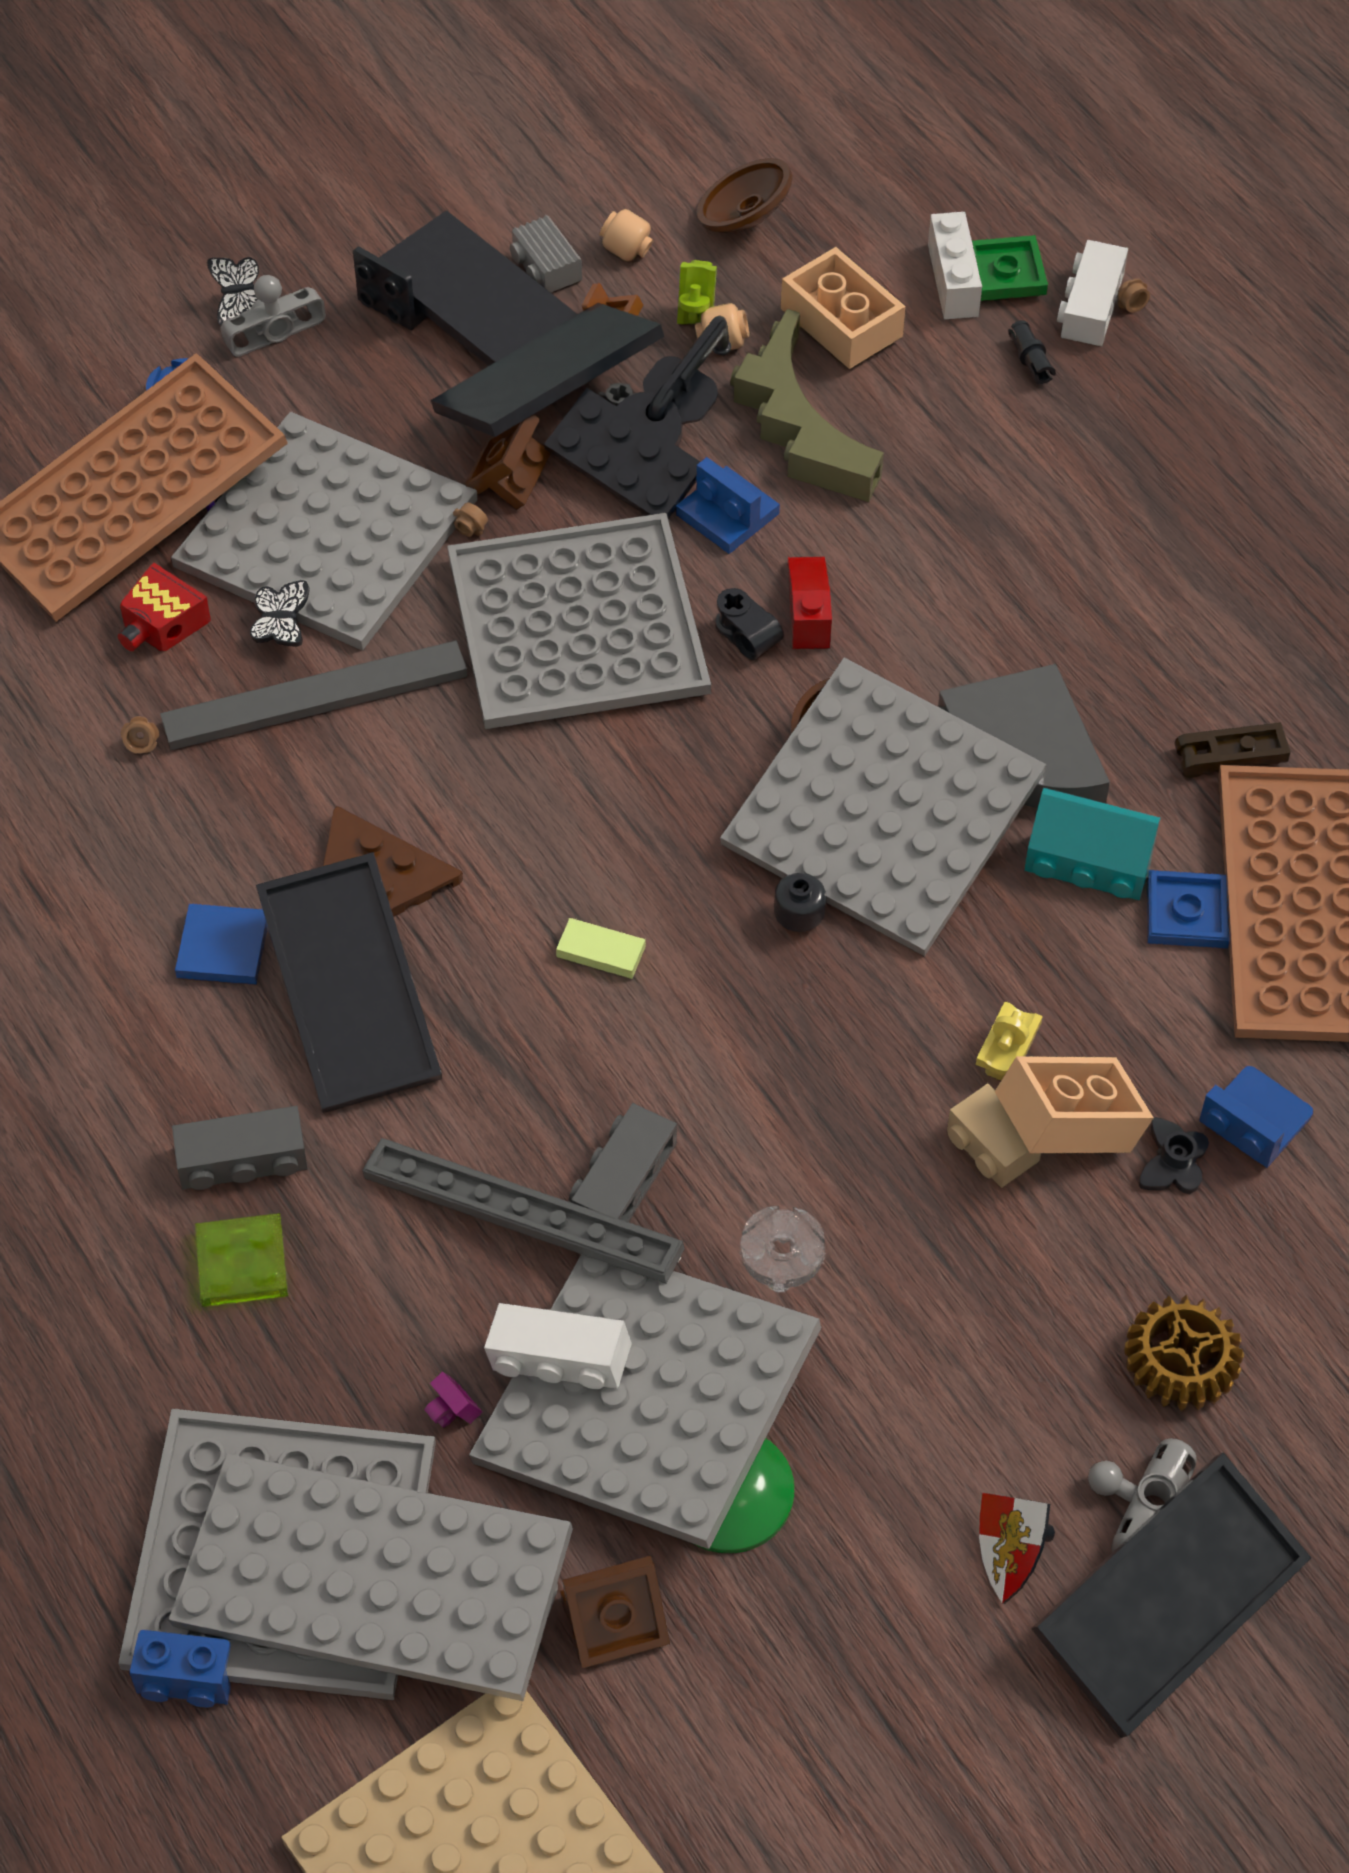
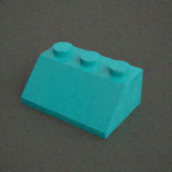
(1091, 844)

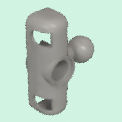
(272, 317)
(1162, 1479)

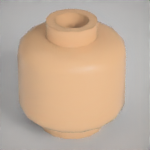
(626, 235)
(736, 322)

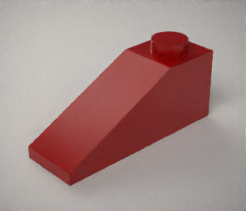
(809, 603)

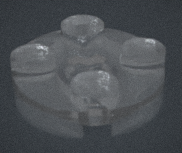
(784, 1225)

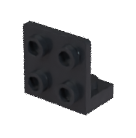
(385, 289)

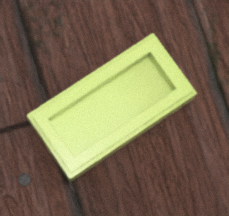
(600, 948)

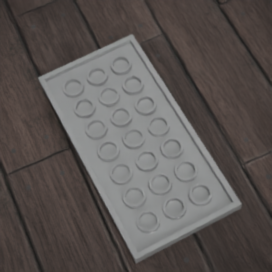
(373, 1576)

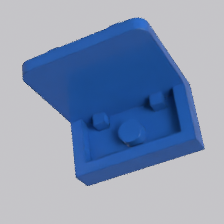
(1255, 1115)

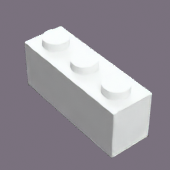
(954, 265)
(1092, 292)
(558, 1346)

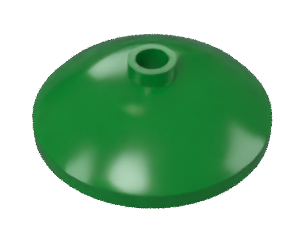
(759, 1505)

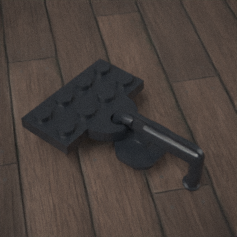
(637, 454)

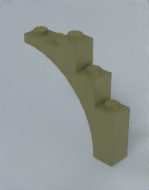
(813, 446)

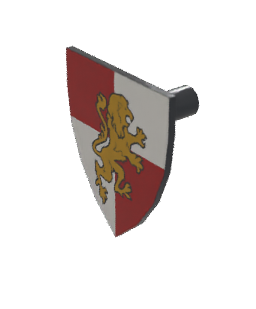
(1012, 1540)

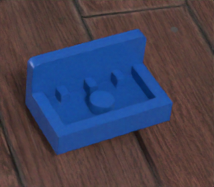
(181, 1668)

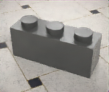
(239, 1148)
(627, 1164)

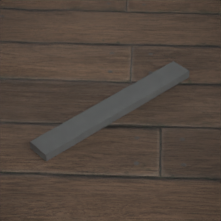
(313, 695)
(524, 1210)

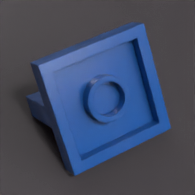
(726, 506)

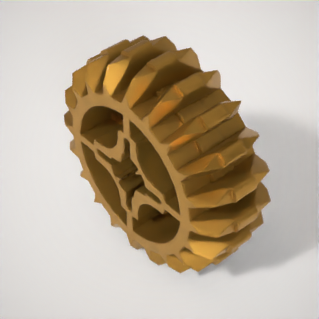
(1170, 1369)

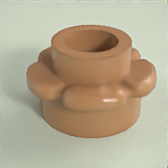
(1133, 295)
(470, 520)
(133, 742)

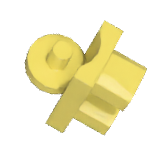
(1008, 1038)

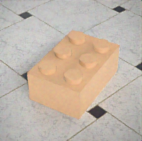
(843, 307)
(1073, 1104)

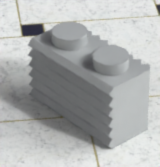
(546, 254)

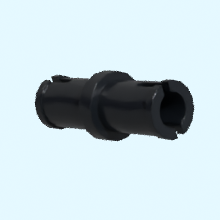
(1031, 352)

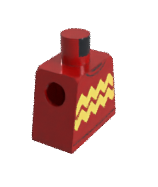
(161, 611)

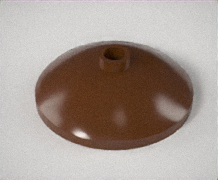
(745, 196)

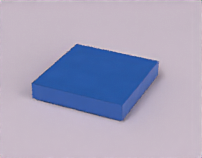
(1187, 909)
(222, 944)

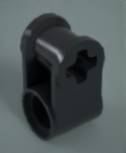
(746, 623)

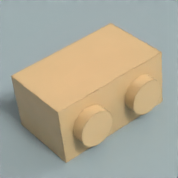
(989, 1137)

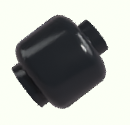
(799, 902)

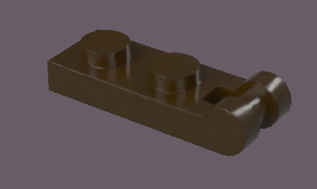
(1233, 747)

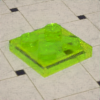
(241, 1259)

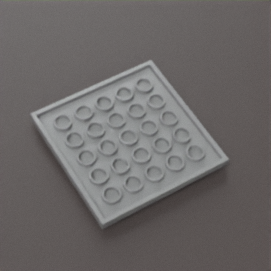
(330, 516)
(577, 620)
(884, 805)
(688, 1408)
(184, 1486)

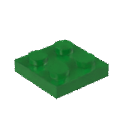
(1010, 267)

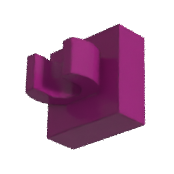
(451, 1403)

